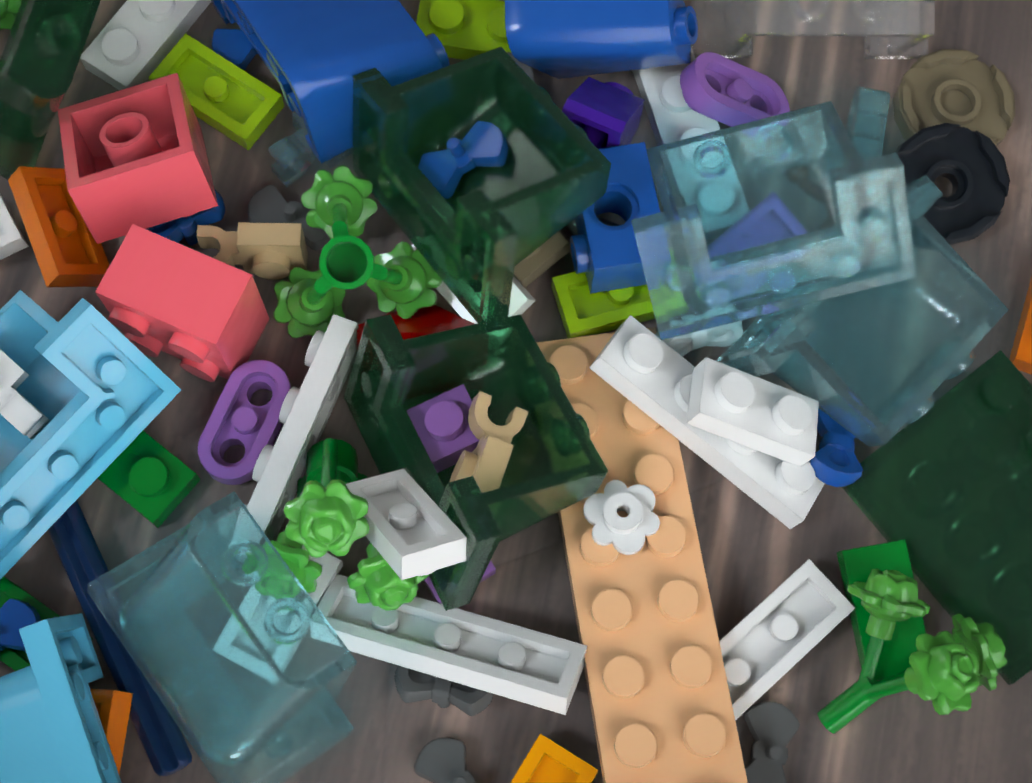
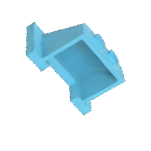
(96, 400)
(49, 712)

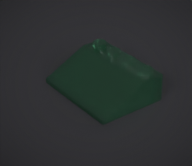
(964, 502)

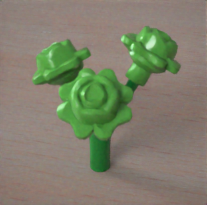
(942, 668)

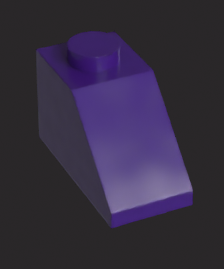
(605, 112)

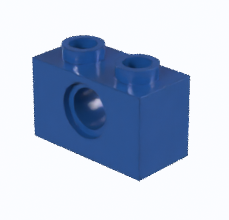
(611, 252)

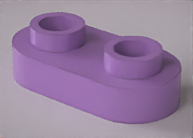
(730, 91)
(242, 423)

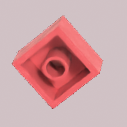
(136, 158)
(183, 304)

